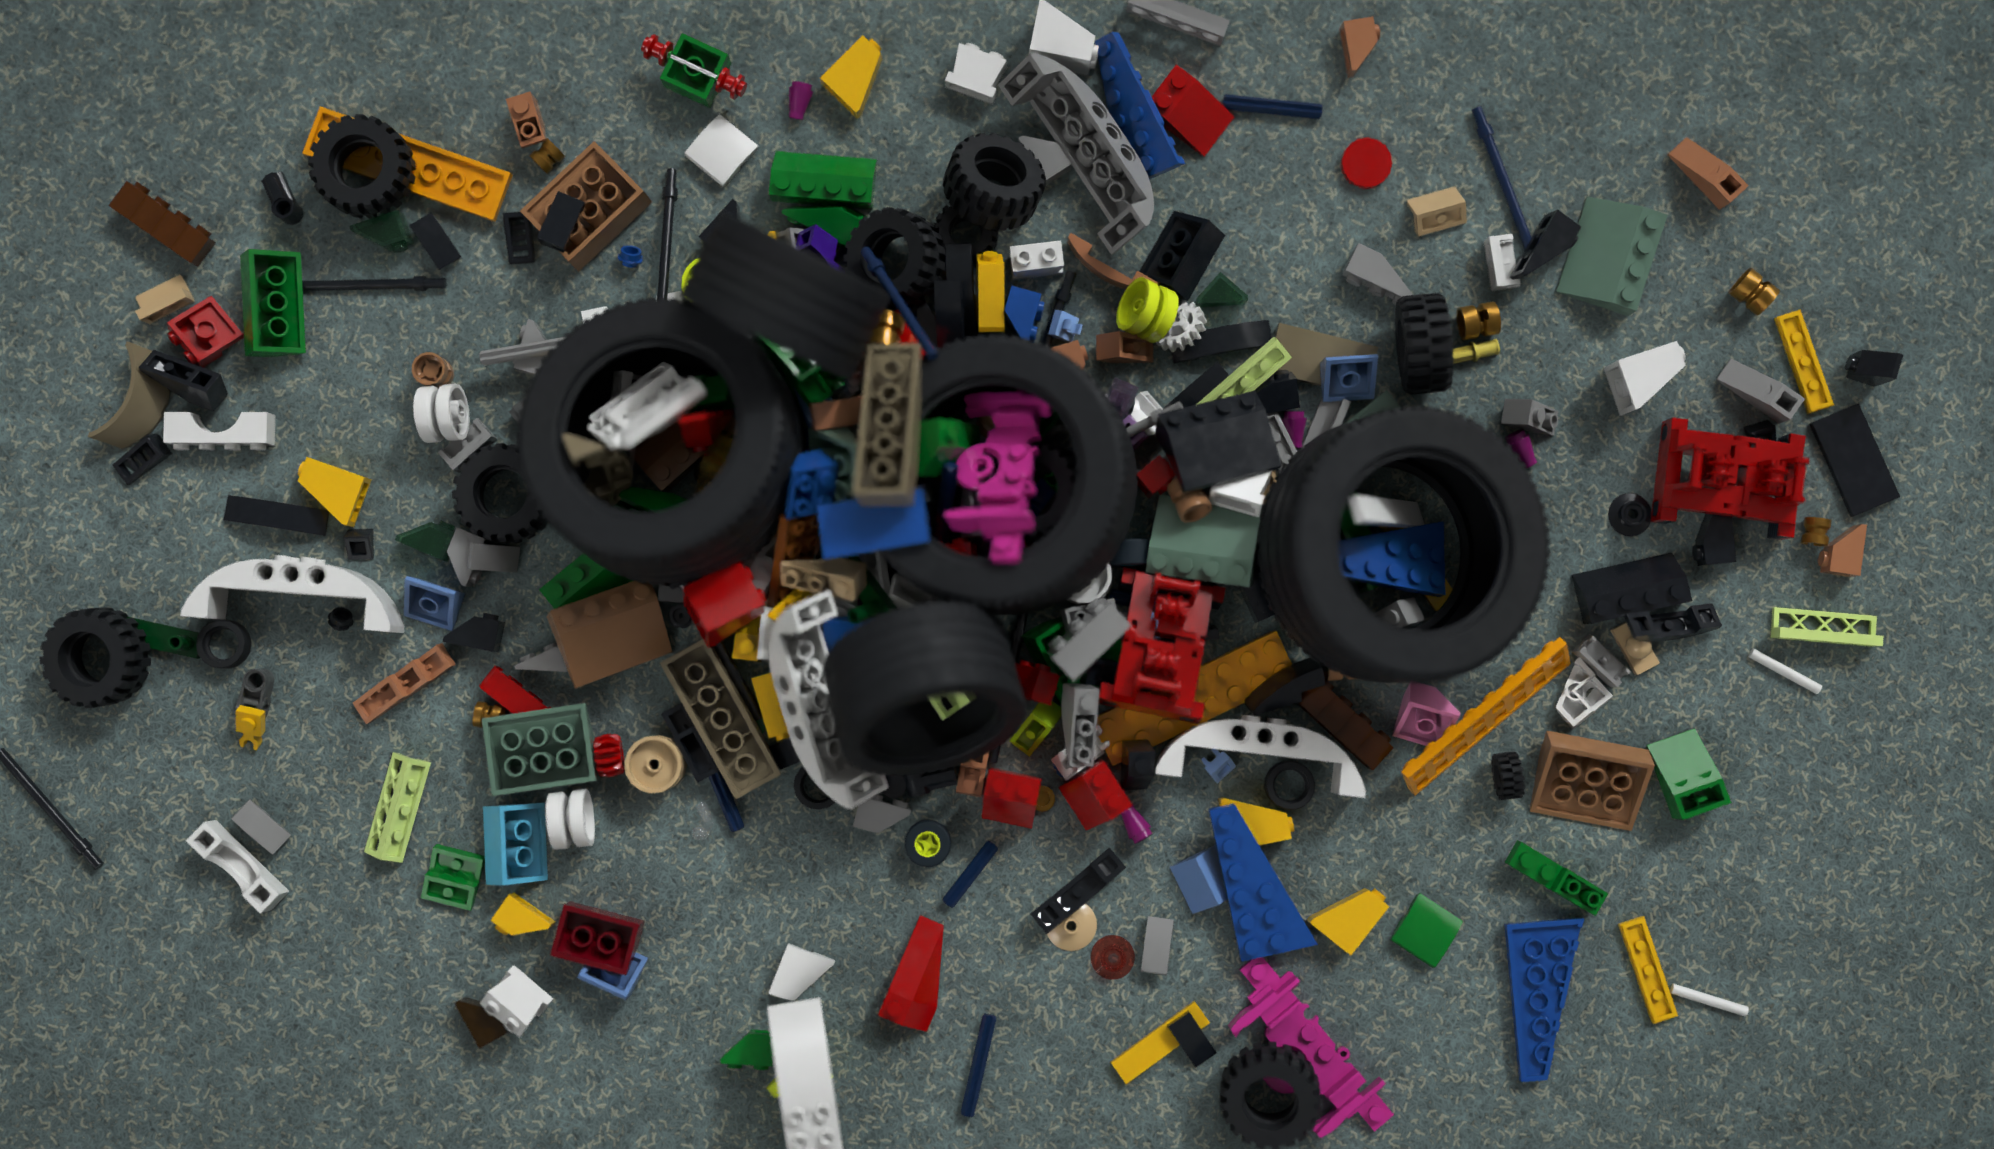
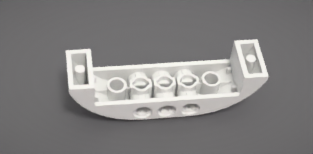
(293, 576)
(798, 676)
(1304, 745)
(804, 1075)

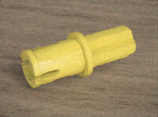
(1475, 351)

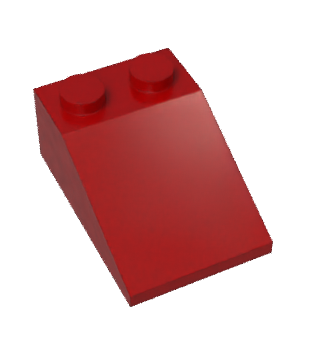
(1191, 111)

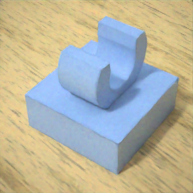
(1064, 326)
(1220, 766)

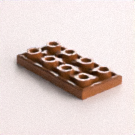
(794, 542)

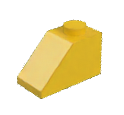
(747, 641)
(519, 917)

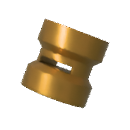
(546, 162)
(1816, 530)
(483, 710)

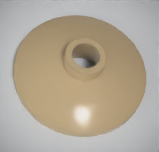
(1081, 935)

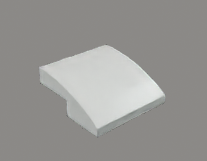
(721, 150)

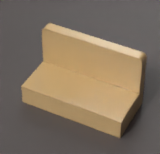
(1438, 211)
(163, 300)

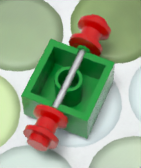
(694, 69)

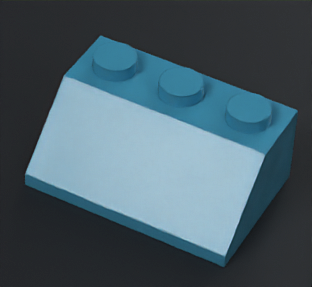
(515, 843)

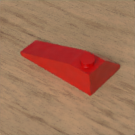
(703, 428)
(915, 986)

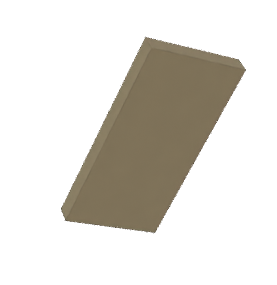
(1311, 347)

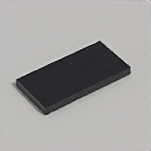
(1854, 460)

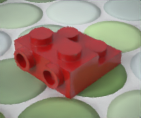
(203, 332)

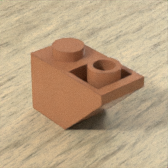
(527, 119)

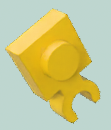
(252, 725)

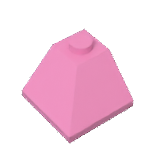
(1424, 714)

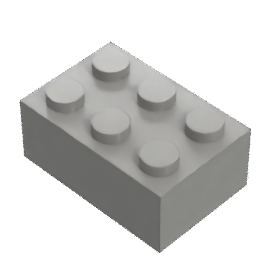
(1087, 637)

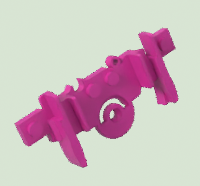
(1003, 496)
(1287, 1025)

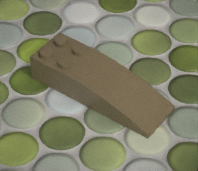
(889, 426)
(721, 718)

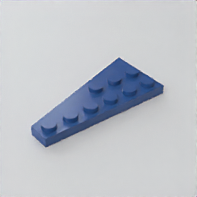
(1134, 108)
(1398, 559)
(1258, 903)
(1539, 977)

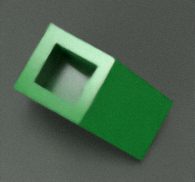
(751, 1049)

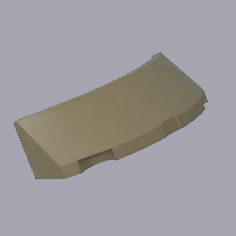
(141, 408)
(609, 471)

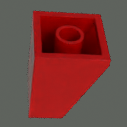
(723, 602)
(1095, 795)
(1011, 797)

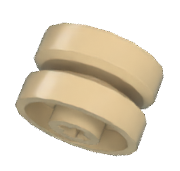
(641, 769)

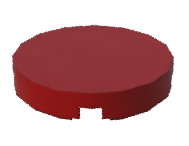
(1366, 163)

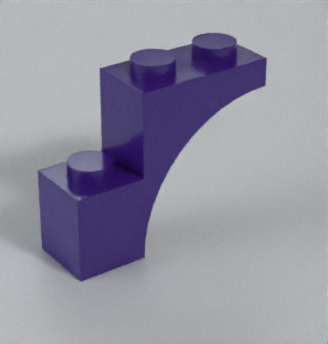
(818, 243)

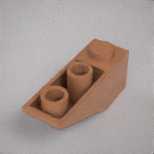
(1708, 173)

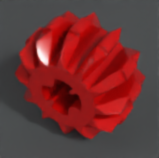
(609, 755)

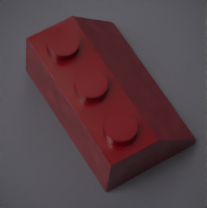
(597, 937)

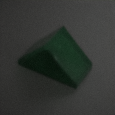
(1221, 293)

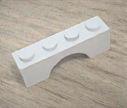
(250, 429)
(256, 882)

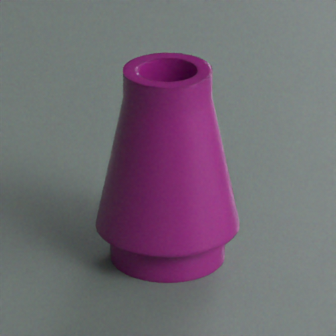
(799, 99)
(1295, 425)
(1522, 446)
(1136, 825)

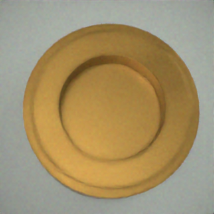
(1046, 799)

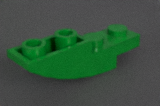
(799, 372)
(1556, 878)

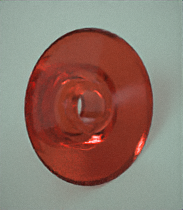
(1109, 945)

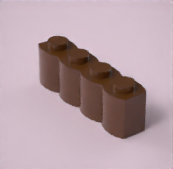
(163, 224)
(1345, 725)

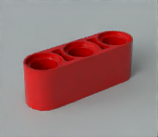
(510, 693)

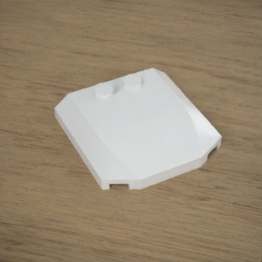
(645, 407)

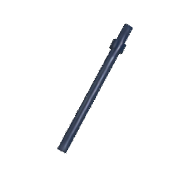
(1485, 132)
(877, 270)

